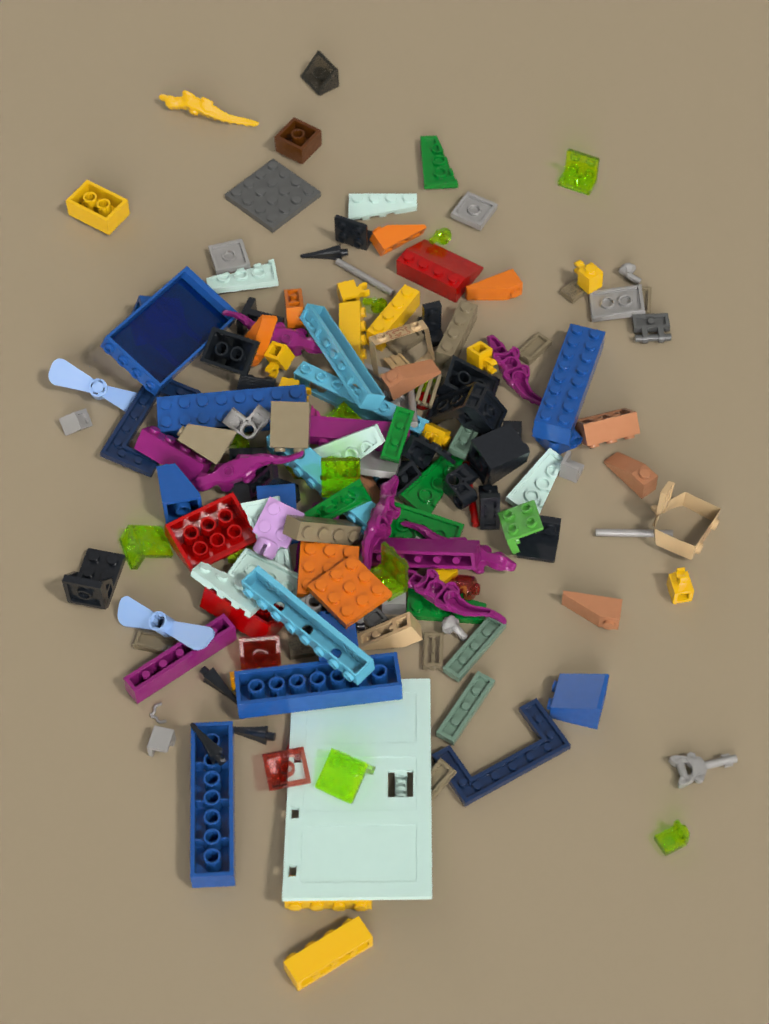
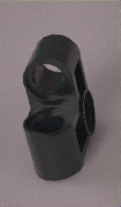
(461, 492)

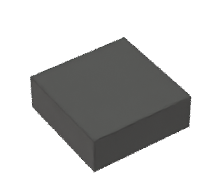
(374, 618)

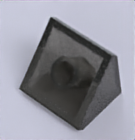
(321, 74)

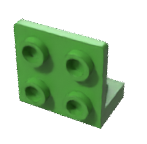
(520, 522)

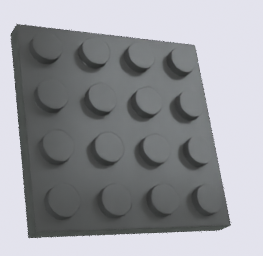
(272, 195)

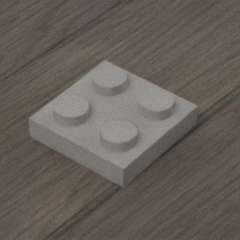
(474, 210)
(229, 256)

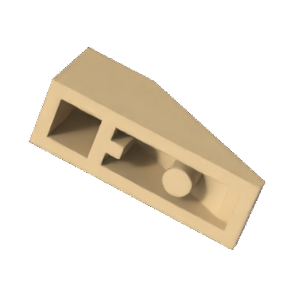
(391, 634)

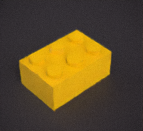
(98, 207)

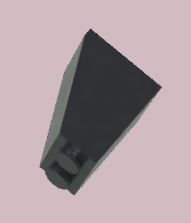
(497, 454)

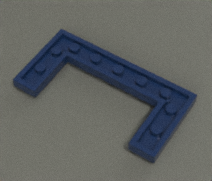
(117, 447)
(550, 744)

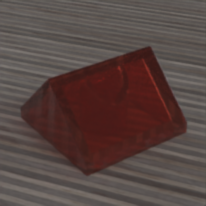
(260, 652)
(277, 765)

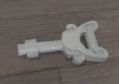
(698, 766)

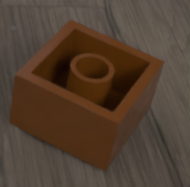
(298, 140)

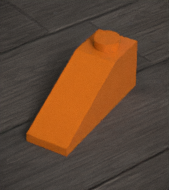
(394, 236)
(498, 287)
(294, 307)
(262, 332)

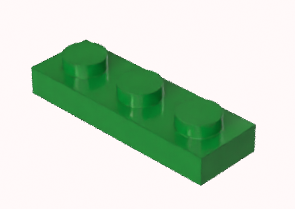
(397, 434)

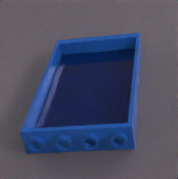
(168, 330)

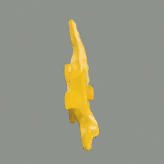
(203, 107)

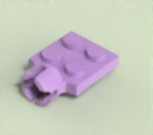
(271, 526)

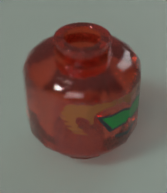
(468, 586)

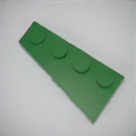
(435, 165)
(428, 488)
(341, 502)
(438, 524)
(425, 610)

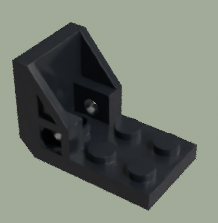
(477, 400)
(96, 579)

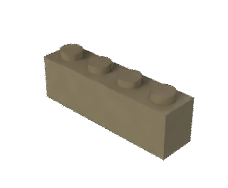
(456, 332)
(321, 530)

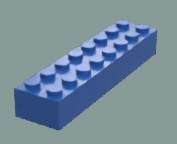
(568, 384)
(212, 407)
(313, 687)
(212, 809)

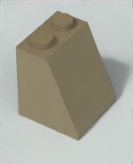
(290, 426)
(207, 441)

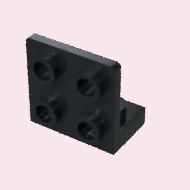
(352, 232)
(422, 452)
(542, 544)

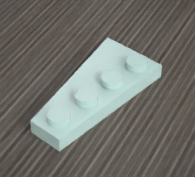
(369, 205)

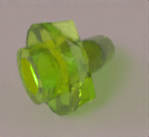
(441, 236)
(377, 305)

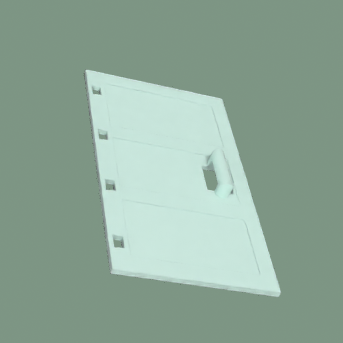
(378, 842)

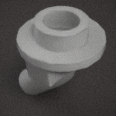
(627, 270)
(451, 624)

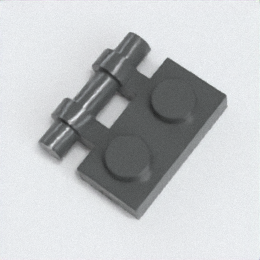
(651, 323)

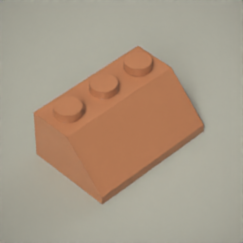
(608, 427)

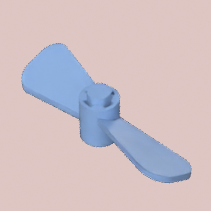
(68, 376)
(136, 615)

